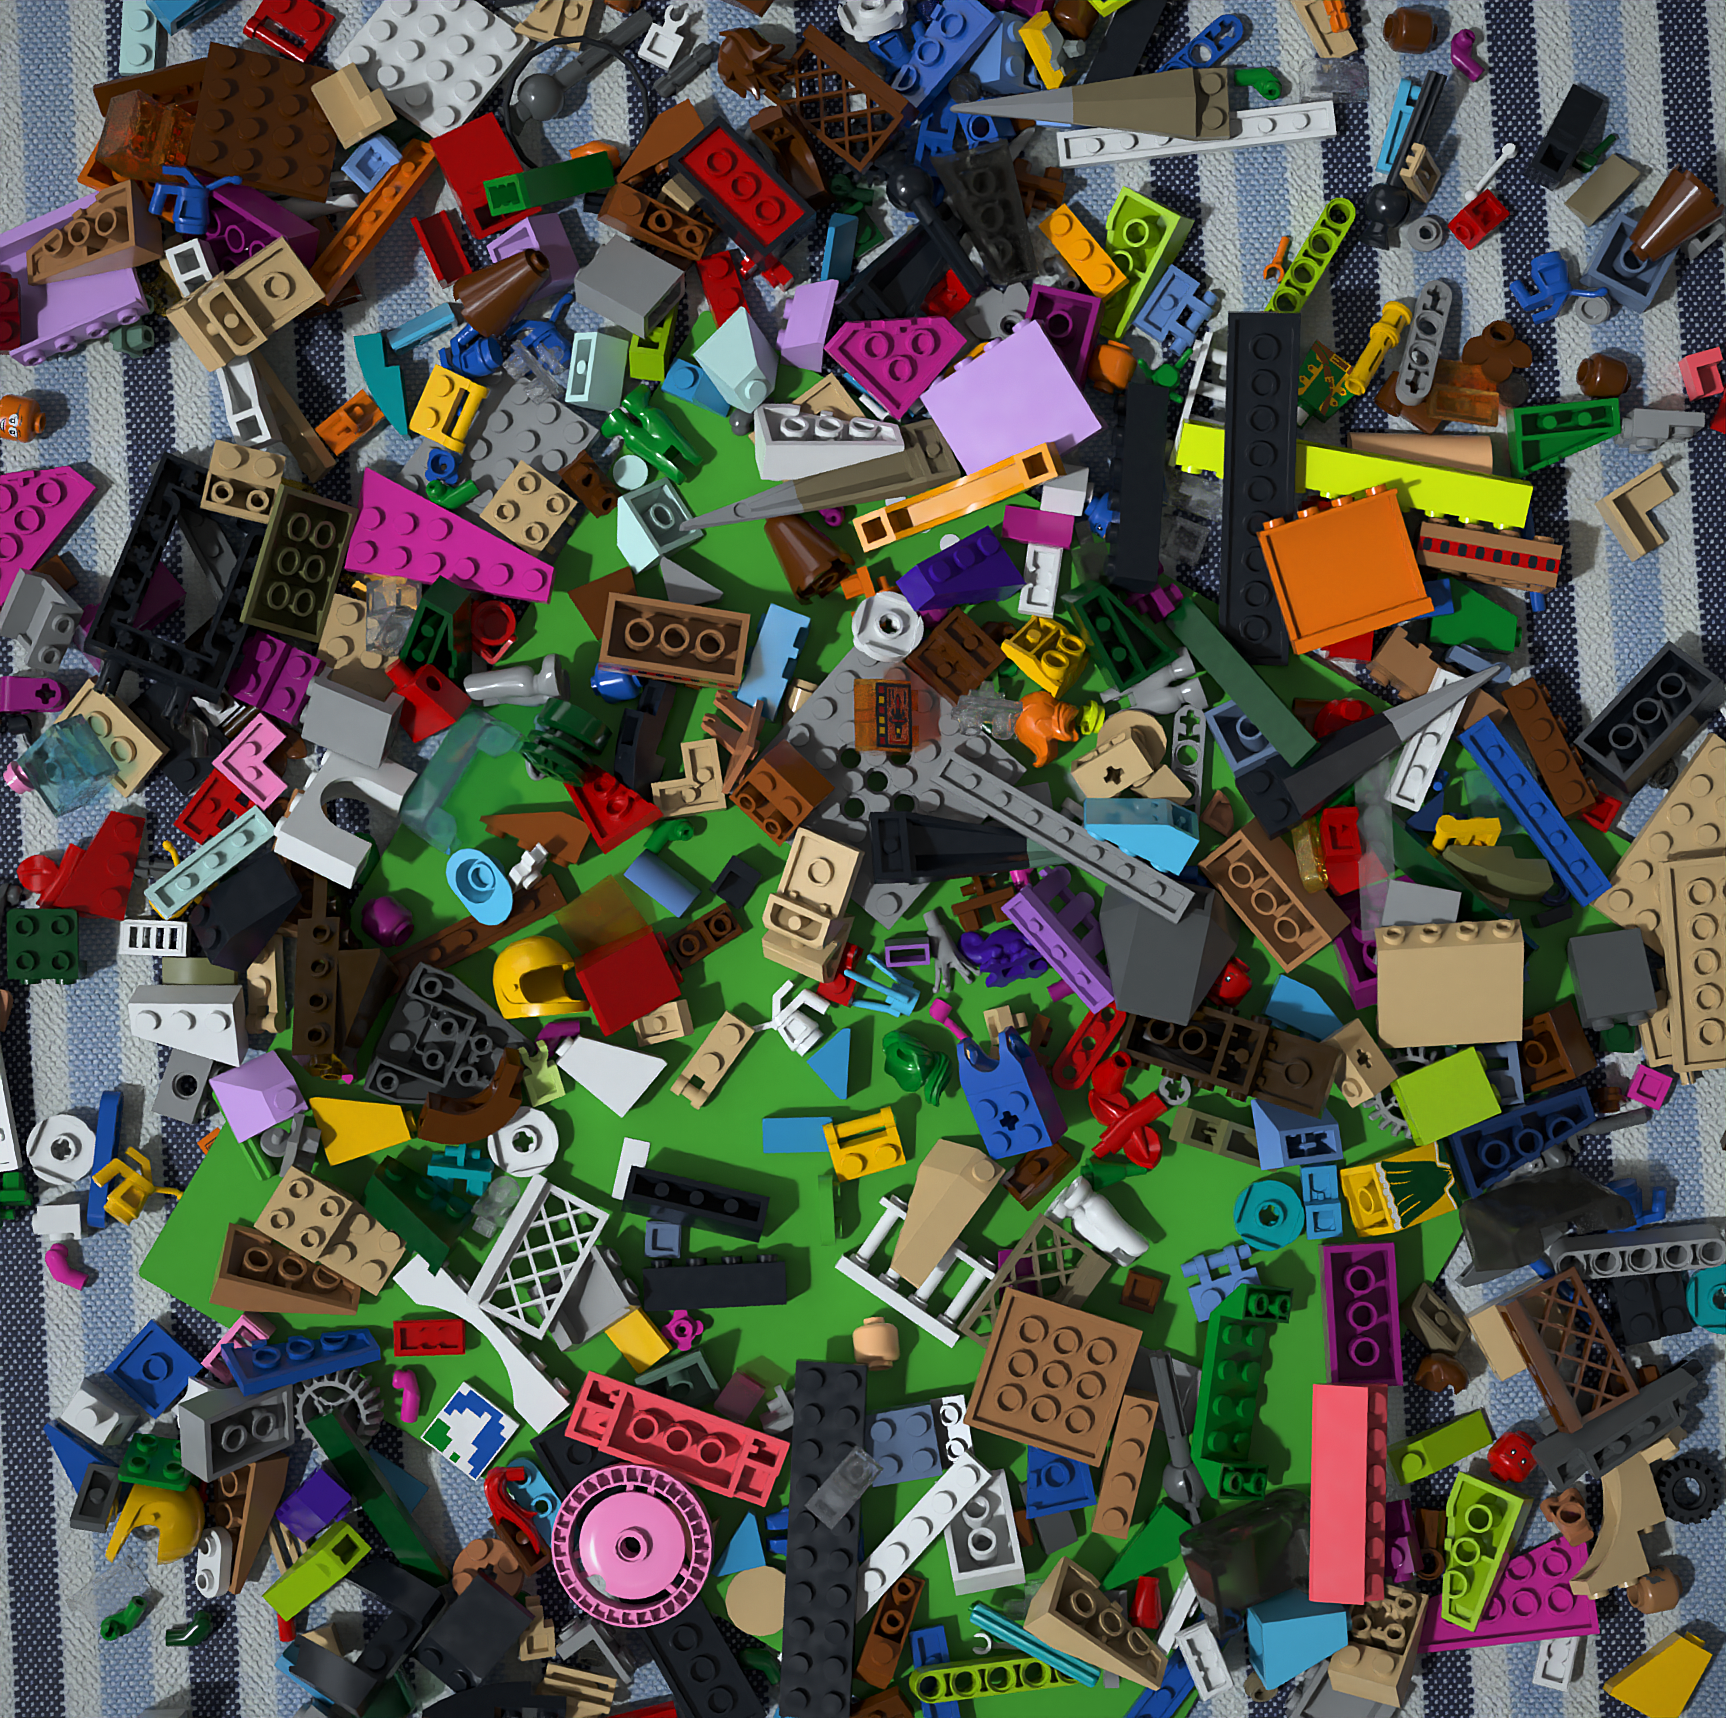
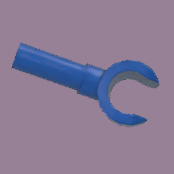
(1440, 779)

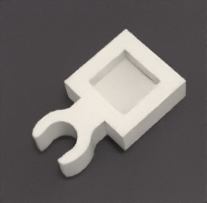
(663, 43)
(528, 871)

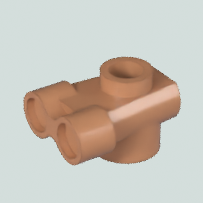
(1568, 1516)

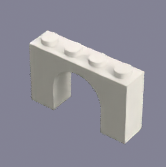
(319, 844)

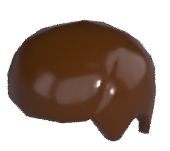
(1438, 1371)

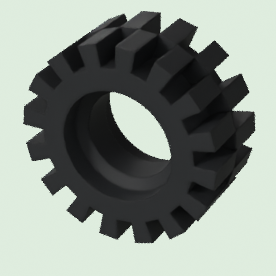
(1707, 1496)

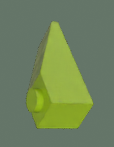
(651, 356)
(1437, 1447)

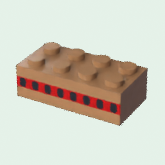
(1487, 557)
(674, 642)

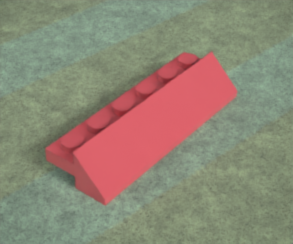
(676, 1439)
(1348, 1492)

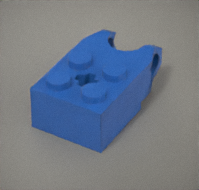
(1010, 1096)

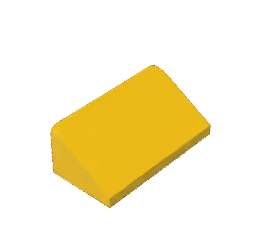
(639, 1340)

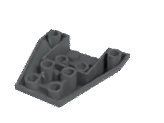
(1164, 966)
(439, 1041)

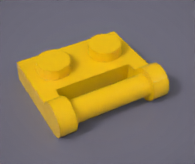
(440, 404)
(1471, 832)
(867, 1153)

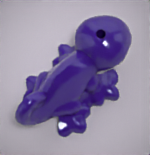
(1003, 954)

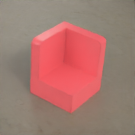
(1702, 374)

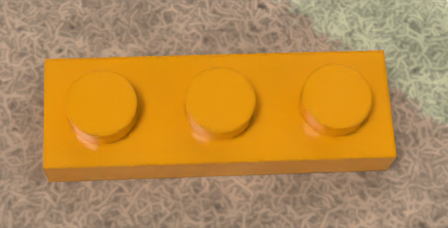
(1083, 253)

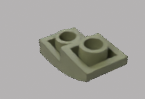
(195, 972)

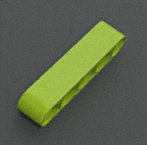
(1311, 260)
(980, 1678)

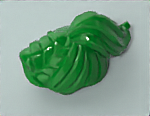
(916, 1065)

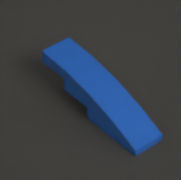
(935, 137)

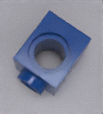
(975, 126)

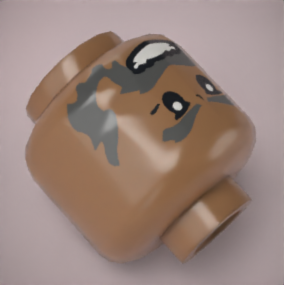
(1656, 1591)

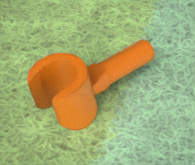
(1278, 259)

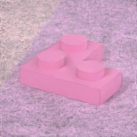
(244, 762)

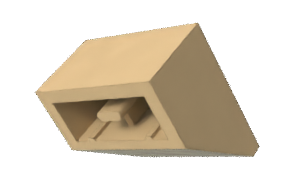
(242, 481)

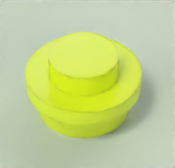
(1090, 717)

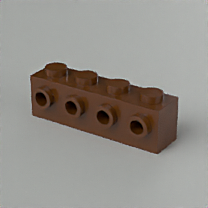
(1546, 745)

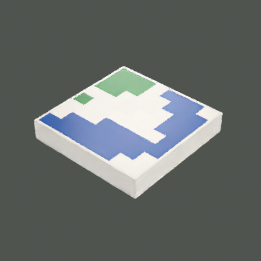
(470, 1430)

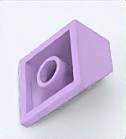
(258, 1096)

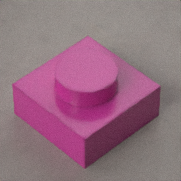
(1648, 1087)

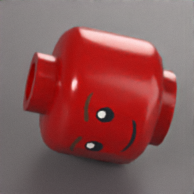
(1231, 984)
(1511, 1457)

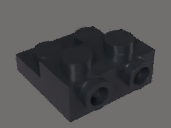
(1647, 1307)

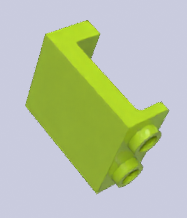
(1446, 1096)

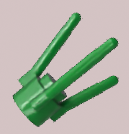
(1167, 375)

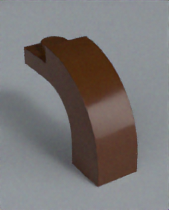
(795, 153)
(475, 1117)

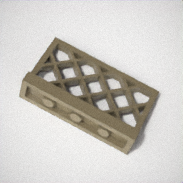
(1072, 1290)

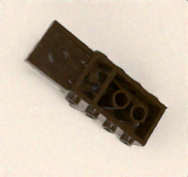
(335, 985)
(1236, 1056)

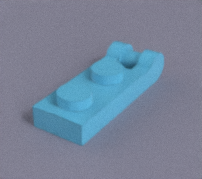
(1397, 124)

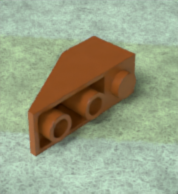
(662, 140)
(653, 222)
(556, 831)
(888, 1631)

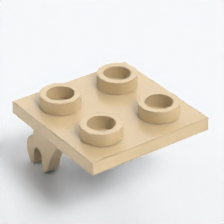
(529, 510)

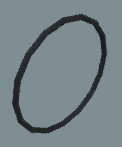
(567, 40)

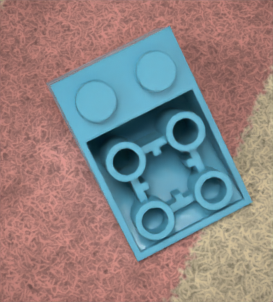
(1145, 828)

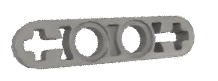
(1422, 342)
(1193, 772)

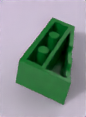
(1554, 431)

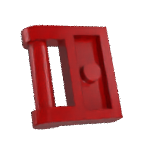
(295, 16)

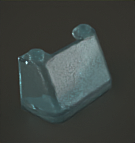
(424, 805)

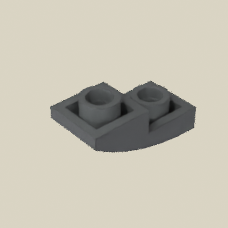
(1053, 1530)

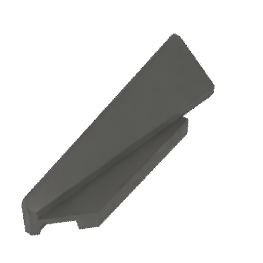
(1616, 1433)

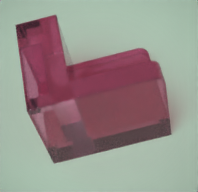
(739, 1397)

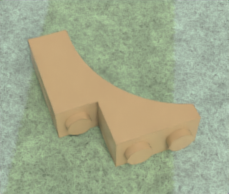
(1629, 1510)

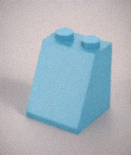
(1293, 1635)

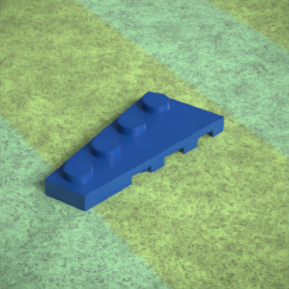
(948, 44)

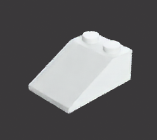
(985, 1540)

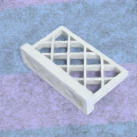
(509, 1243)

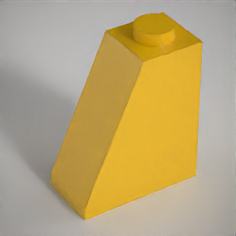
(360, 1127)
(1662, 1676)

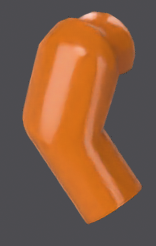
(598, 146)

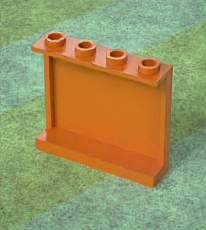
(1343, 569)

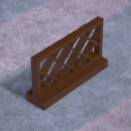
(864, 82)
(1540, 1364)

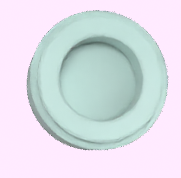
(630, 472)

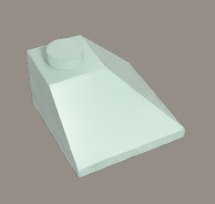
(740, 362)
(651, 525)

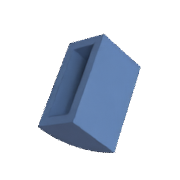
(662, 883)

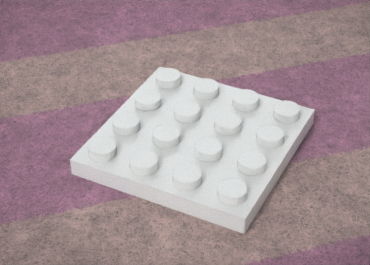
(434, 58)

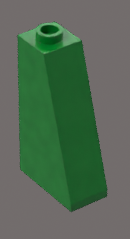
(549, 183)

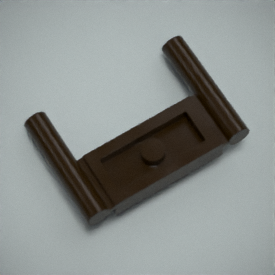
(229, 712)

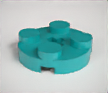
(1286, 1206)
(1699, 1298)

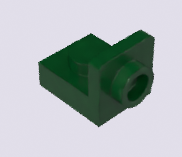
(868, 235)
(1617, 1039)

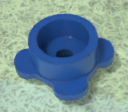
(437, 459)

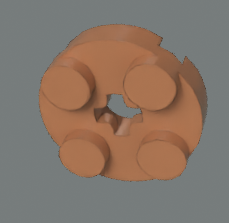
(479, 1556)

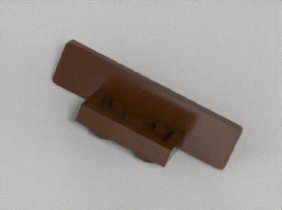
(168, 85)

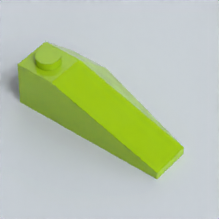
(1142, 243)
(1481, 1536)

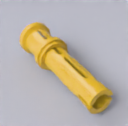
(1383, 337)

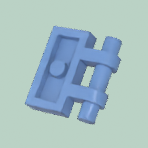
(1165, 305)
(1209, 1292)

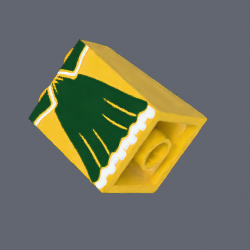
(1400, 1189)

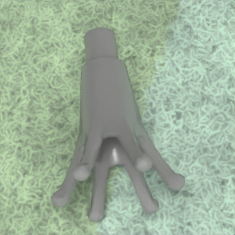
(946, 953)

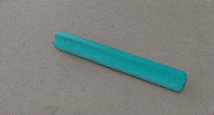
(1025, 1641)

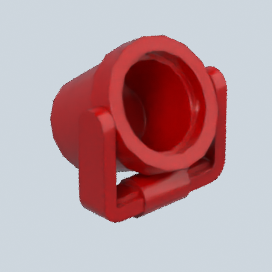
(492, 625)

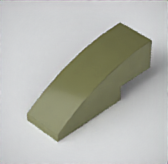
(1499, 872)
(1216, 1136)

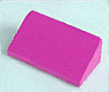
(1037, 527)

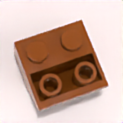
(781, 792)

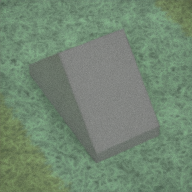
(686, 587)

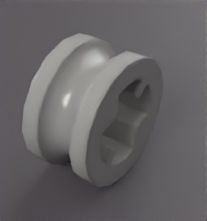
(1163, 1093)

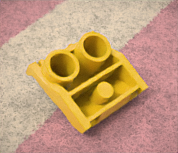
(1048, 654)

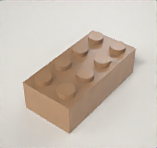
(1267, 893)

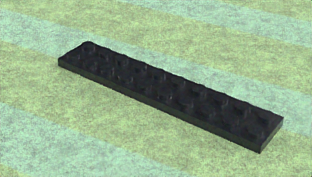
(1257, 475)
(819, 1560)
(685, 1647)

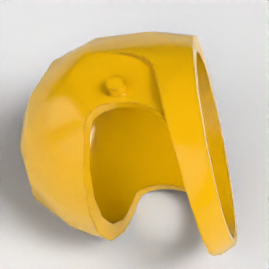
(531, 979)
(175, 1514)

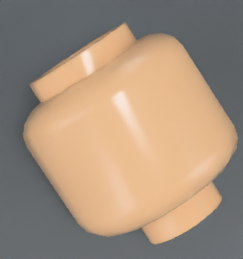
(876, 1344)

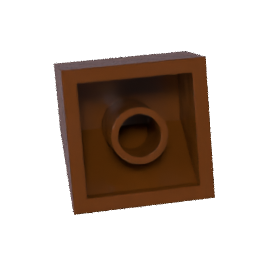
(1552, 1048)

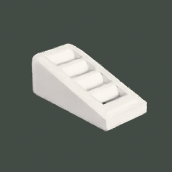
(183, 943)

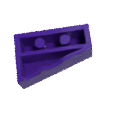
(962, 573)
(315, 1503)

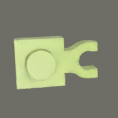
(542, 1076)

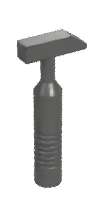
(1608, 1125)

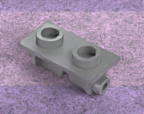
(951, 1433)

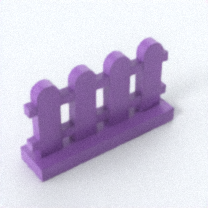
(1054, 938)

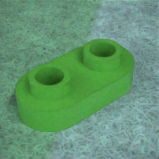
(828, 1195)

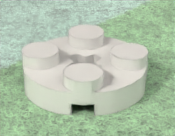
(865, 23)
(877, 643)
(540, 1153)
(44, 1156)

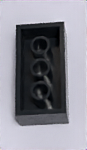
(1650, 719)

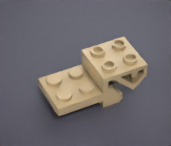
(246, 305)
(809, 909)
(330, 1228)

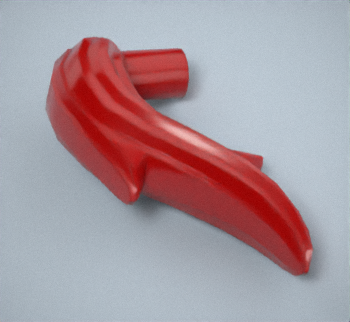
(505, 1507)

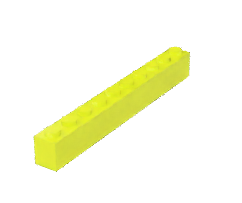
(1352, 471)

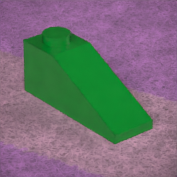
(1149, 1548)

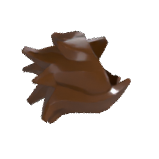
(750, 62)

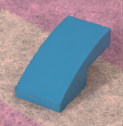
(1321, 1200)

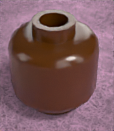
(1075, 19)
(1410, 30)
(1603, 376)

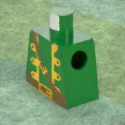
(1321, 385)

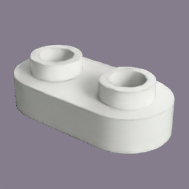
(214, 1562)

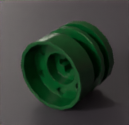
(563, 747)

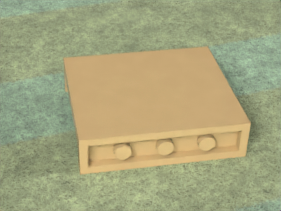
(1449, 983)

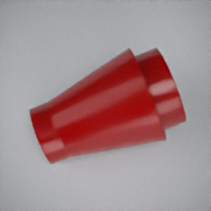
(1111, 1073)
(1146, 1605)

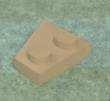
(557, 20)

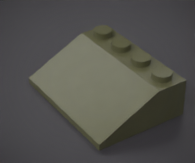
(299, 564)

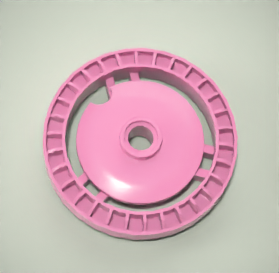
(626, 1572)

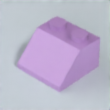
(545, 235)
(808, 326)

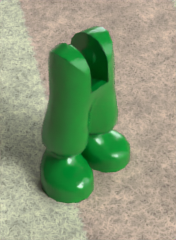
(656, 440)

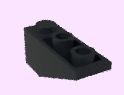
(1563, 138)

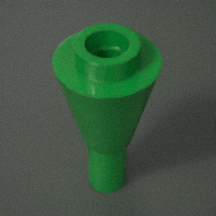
(1106, 1172)

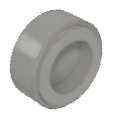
(1593, 310)

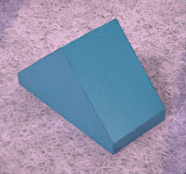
(832, 1063)
(744, 1548)

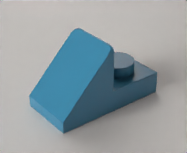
(694, 386)

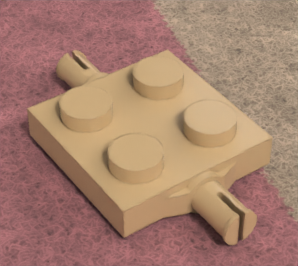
(1656, 1033)

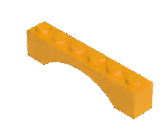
(959, 497)

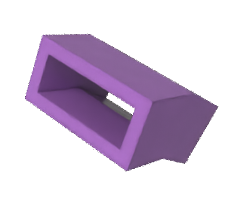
(907, 943)

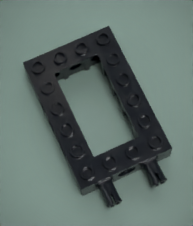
(122, 647)

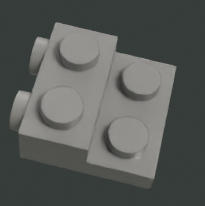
(1649, 428)

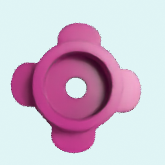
(692, 1326)

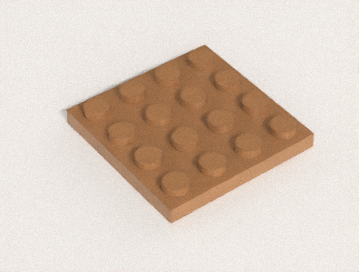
(1052, 1376)

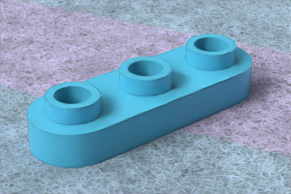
(535, 1489)

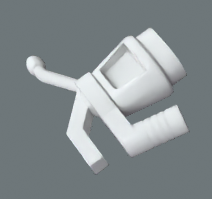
(795, 1027)

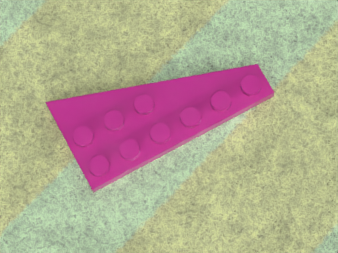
(420, 541)
(1527, 1605)

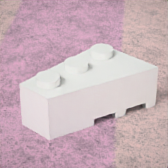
(192, 1019)

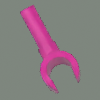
(939, 1011)

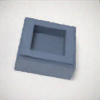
(663, 1239)

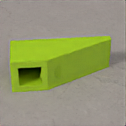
(317, 1570)

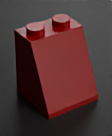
(628, 978)

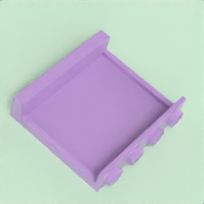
(70, 310)
(1011, 401)

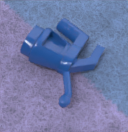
(892, 49)
(191, 206)
(1552, 280)
(544, 333)
(475, 362)
(1633, 1193)

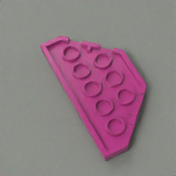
(34, 515)

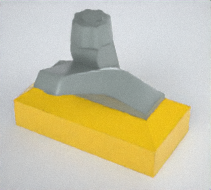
(1050, 50)

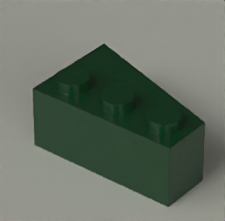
(442, 632)
(1115, 636)
(418, 1211)

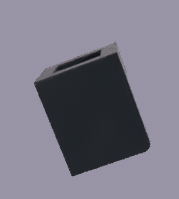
(736, 882)

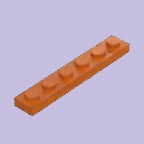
(373, 218)

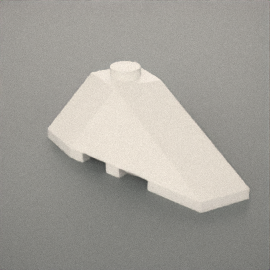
(806, 444)

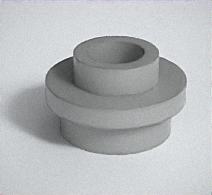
(1419, 243)

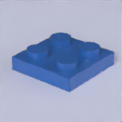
(154, 1368)

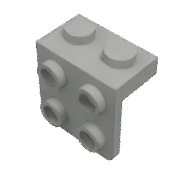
(579, 1633)

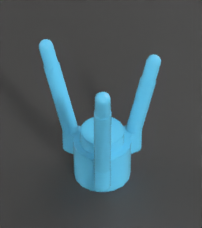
(900, 997)

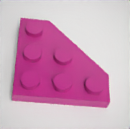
(895, 356)

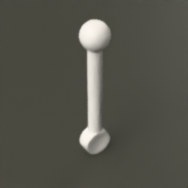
(1509, 151)

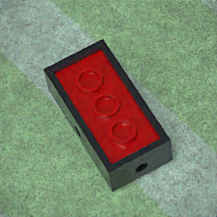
(742, 193)

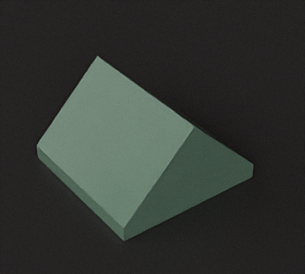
(683, 1379)

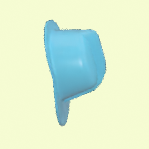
(480, 885)

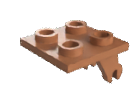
(740, 745)

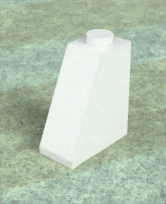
(609, 1070)

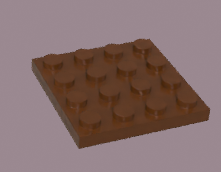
(263, 124)

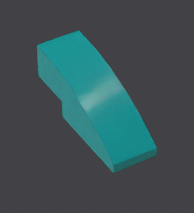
(384, 382)

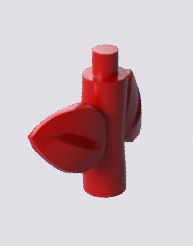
(45, 877)
(1128, 1126)

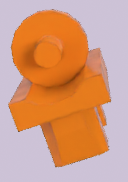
(350, 423)
(861, 584)

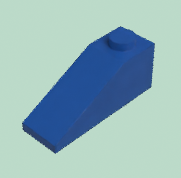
(77, 1454)

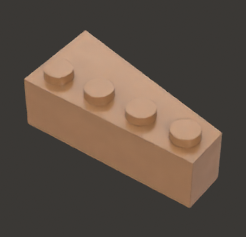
(1411, 672)

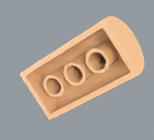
(1456, 451)

